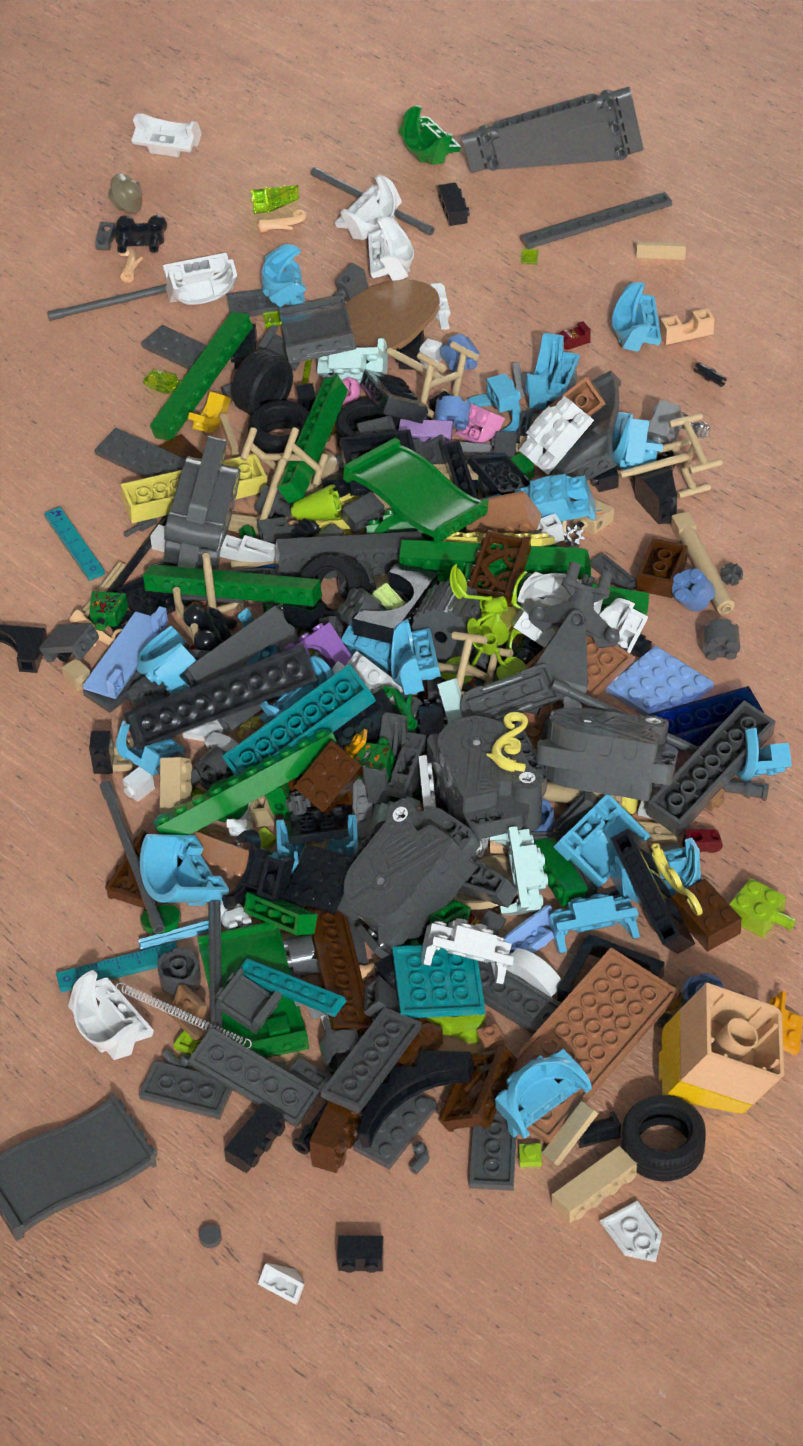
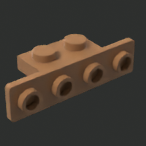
(188, 1002)

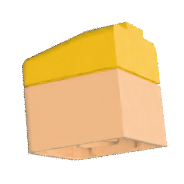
(722, 1050)

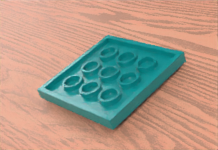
(439, 990)

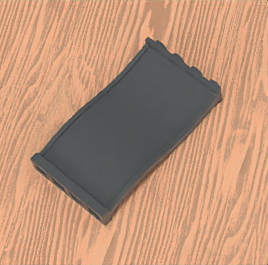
(316, 329)
(593, 450)
(71, 1165)

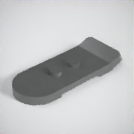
(512, 694)

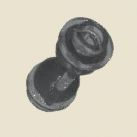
(700, 428)

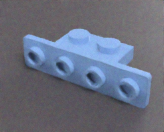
(532, 933)

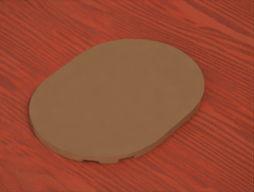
(392, 312)

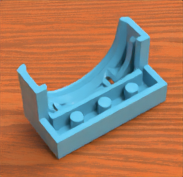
(165, 660)
(683, 860)

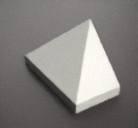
(282, 1281)

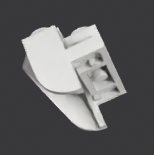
(165, 136)
(363, 213)
(391, 258)
(554, 434)
(546, 586)
(622, 614)
(369, 673)
(469, 942)
(114, 1023)

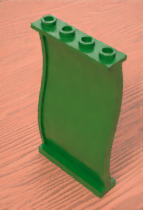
(415, 490)
(264, 945)

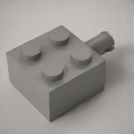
(659, 427)

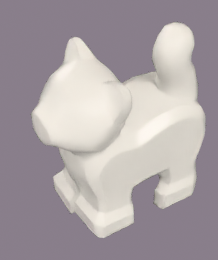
(235, 917)

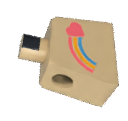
(604, 517)

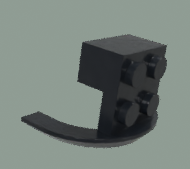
(264, 871)

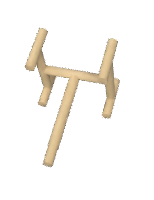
(431, 374)
(682, 459)
(279, 467)
(179, 607)
(466, 669)

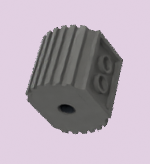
(444, 615)

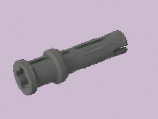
(748, 789)

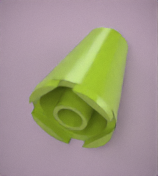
(318, 506)

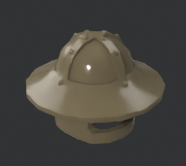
(125, 193)

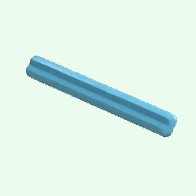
(174, 935)

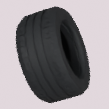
(261, 380)
(356, 413)
(276, 416)
(351, 570)
(670, 1112)

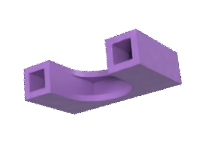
(326, 643)

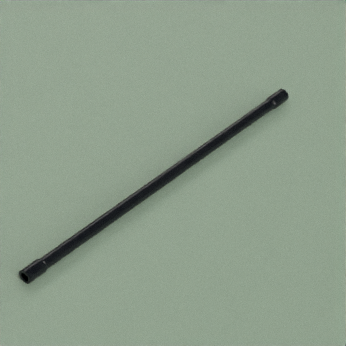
(124, 575)

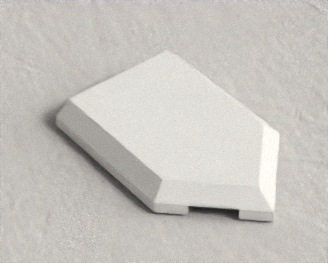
(634, 1232)

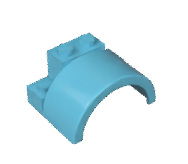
(589, 841)
(346, 845)
(189, 882)

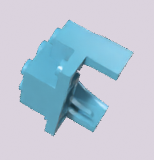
(553, 373)
(631, 443)
(553, 493)

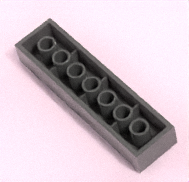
(377, 550)
(709, 769)

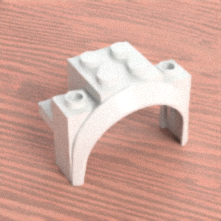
(197, 279)

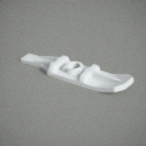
(444, 311)

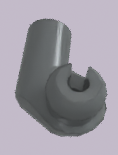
(171, 1059)
(421, 1156)

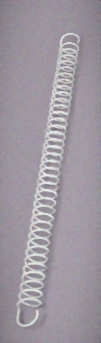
(179, 1014)

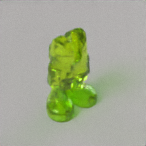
(162, 381)

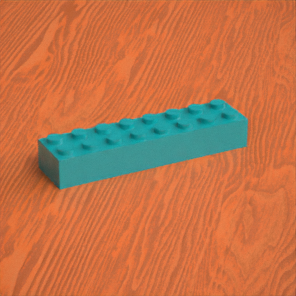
(324, 707)

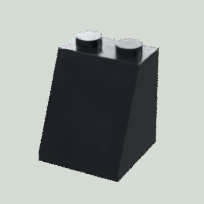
(657, 494)

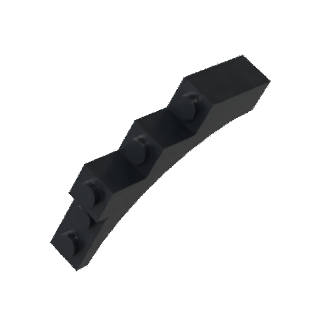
(403, 1083)

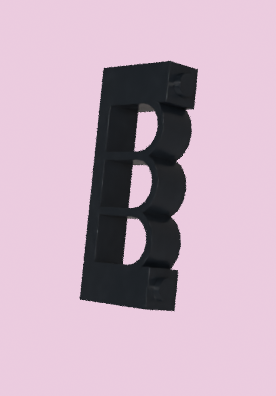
(393, 396)
(652, 891)

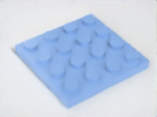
(659, 683)

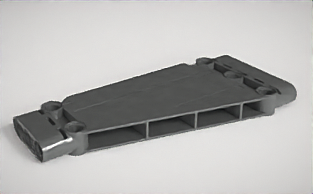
(559, 134)

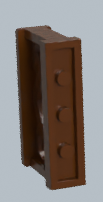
(520, 553)
(121, 875)
(495, 1072)

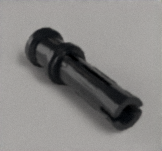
(307, 1133)

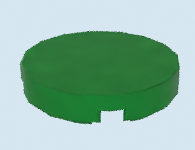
(170, 917)

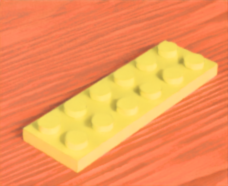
(538, 539)

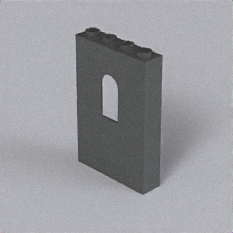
(234, 652)

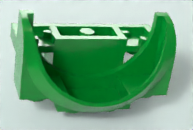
(432, 143)
(389, 523)

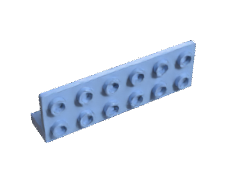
(122, 656)

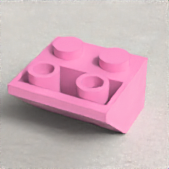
(481, 425)

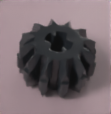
(305, 529)

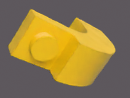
(209, 418)

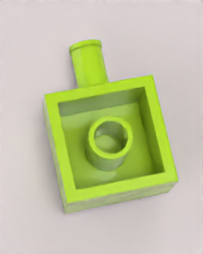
(761, 908)

